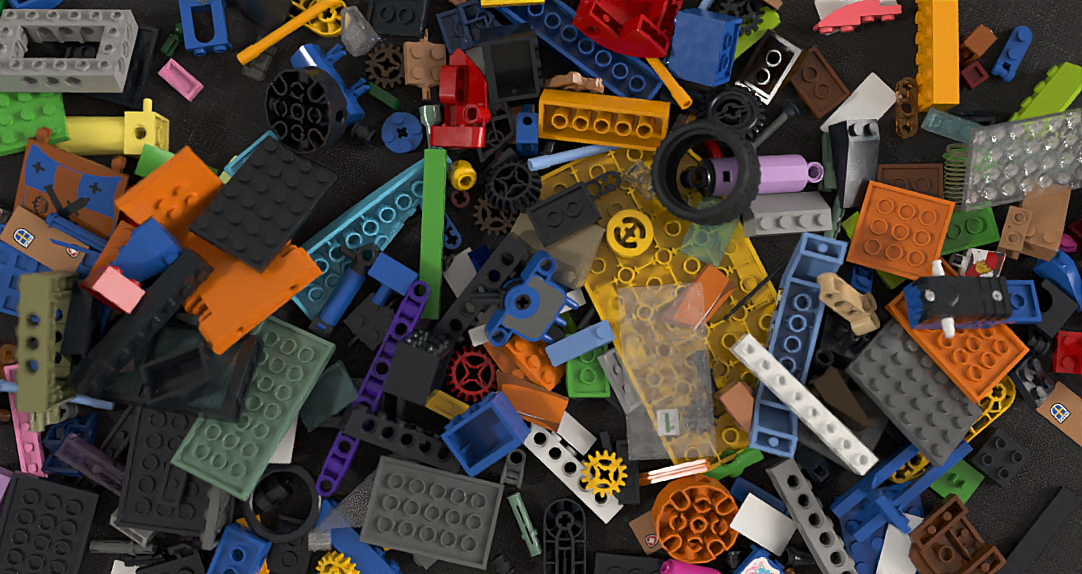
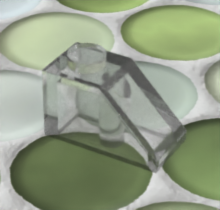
(356, 32)

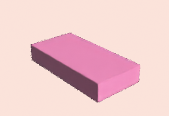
(180, 79)

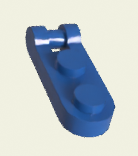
(1012, 53)

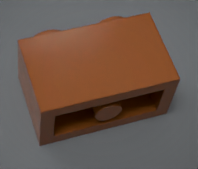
(975, 44)

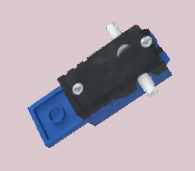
(969, 302)

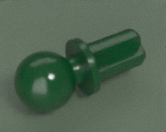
(173, 41)

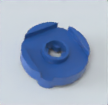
(399, 121)

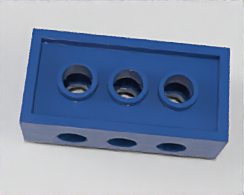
(229, 555)

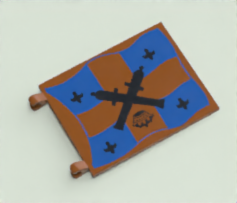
(71, 186)

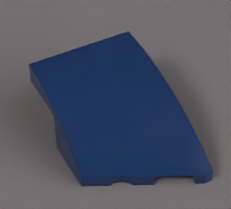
(462, 25)
(83, 427)

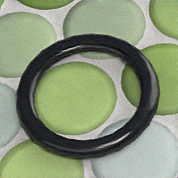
(304, 528)

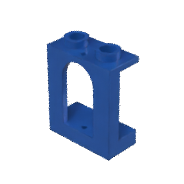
(220, 42)

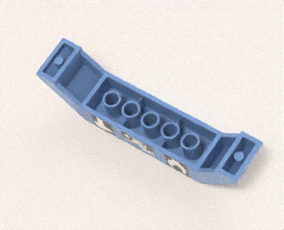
(793, 338)

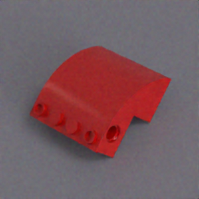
(629, 26)

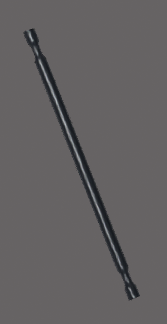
(757, 287)

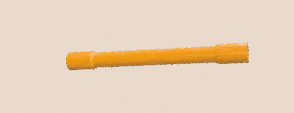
(254, 50)
(677, 91)

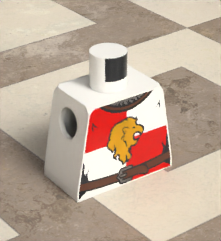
(978, 262)

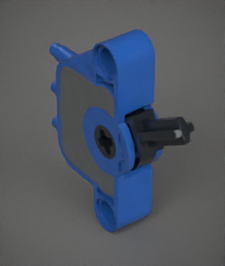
(533, 312)

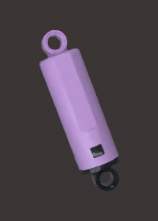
(779, 175)

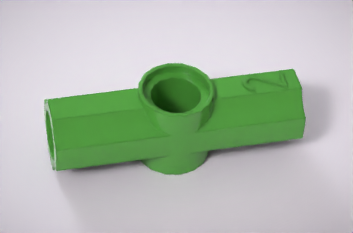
(735, 466)

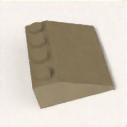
(572, 254)

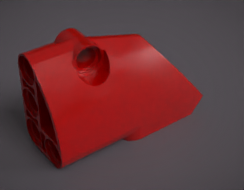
(465, 101)

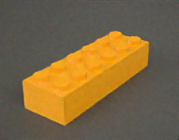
(937, 54)
(602, 119)

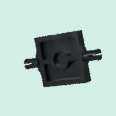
(371, 321)

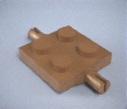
(423, 64)
(575, 83)

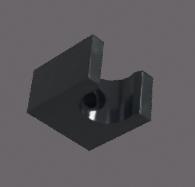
(1054, 309)

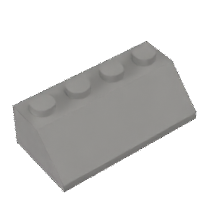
(787, 214)

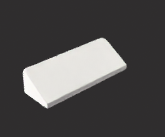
(575, 434)

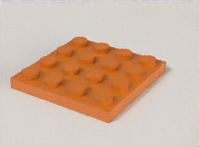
(899, 231)

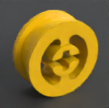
(616, 223)

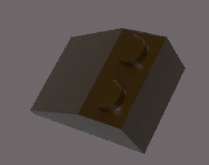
(771, 66)
(839, 401)

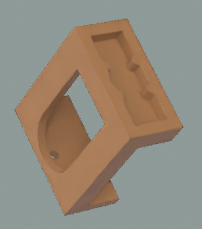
(1014, 232)

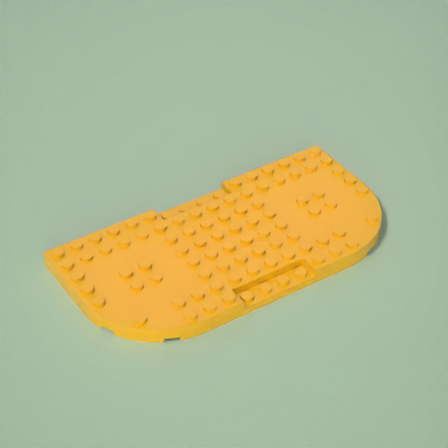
(666, 265)

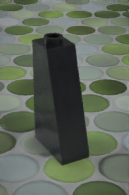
(81, 325)

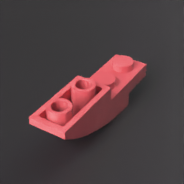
(849, 16)

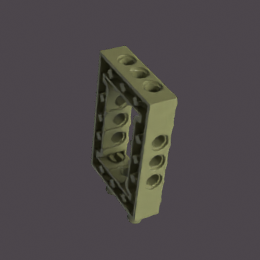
(47, 387)

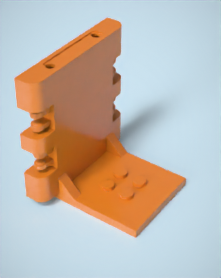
(233, 294)

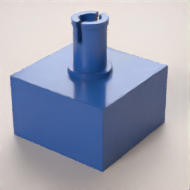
(392, 276)

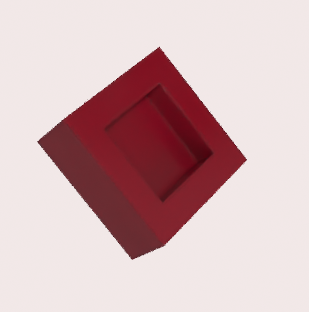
(973, 75)

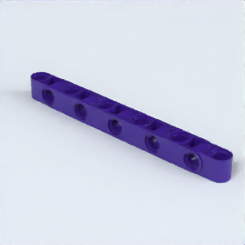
(371, 389)

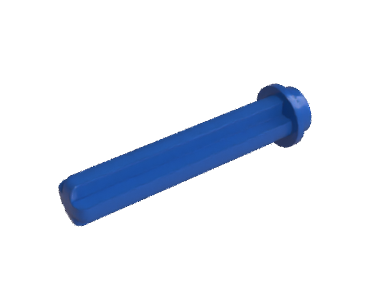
(75, 231)

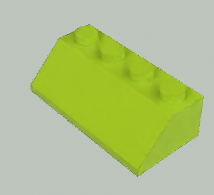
(1053, 94)

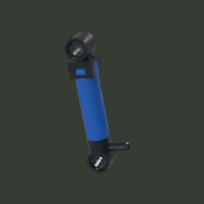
(345, 290)

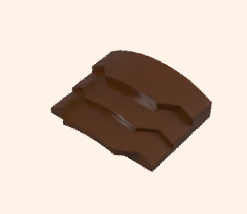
(950, 544)

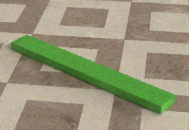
(433, 229)

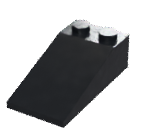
(854, 158)

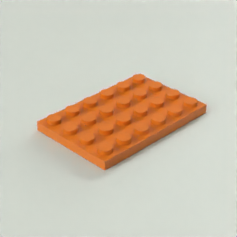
(973, 357)

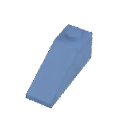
(580, 343)

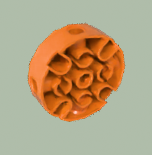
(694, 518)

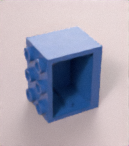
(703, 46)
(485, 432)

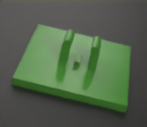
(958, 480)

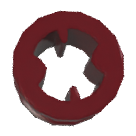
(455, 201)

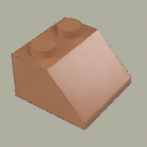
(737, 403)

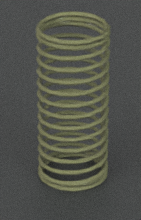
(955, 154)

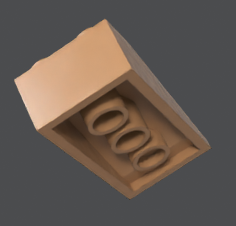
(1045, 224)

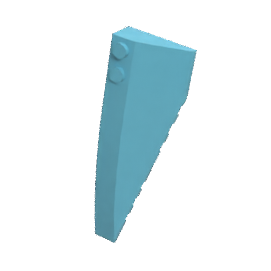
(369, 221)

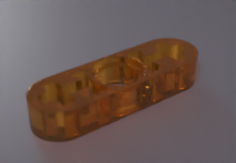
(913, 101)

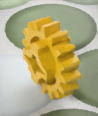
(611, 466)
(336, 564)

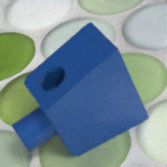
(527, 131)

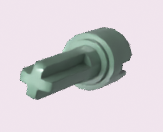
(430, 116)
(828, 180)

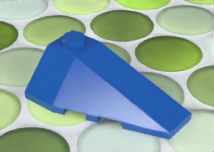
(148, 251)

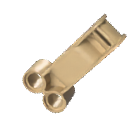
(849, 303)

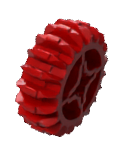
(459, 384)

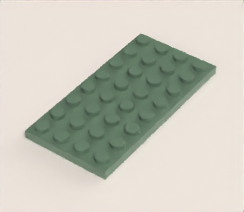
(238, 453)

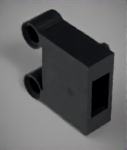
(837, 346)

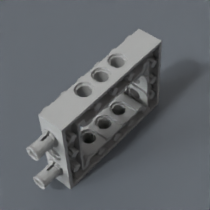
(105, 73)

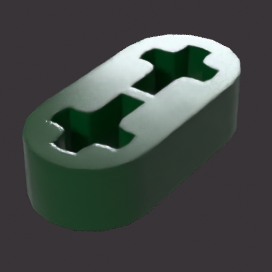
(383, 96)

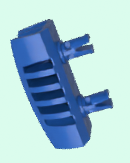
(314, 56)

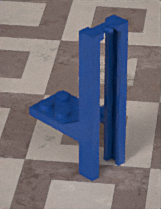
(891, 509)

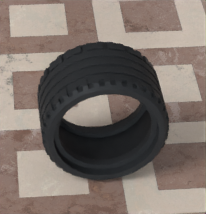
(674, 148)

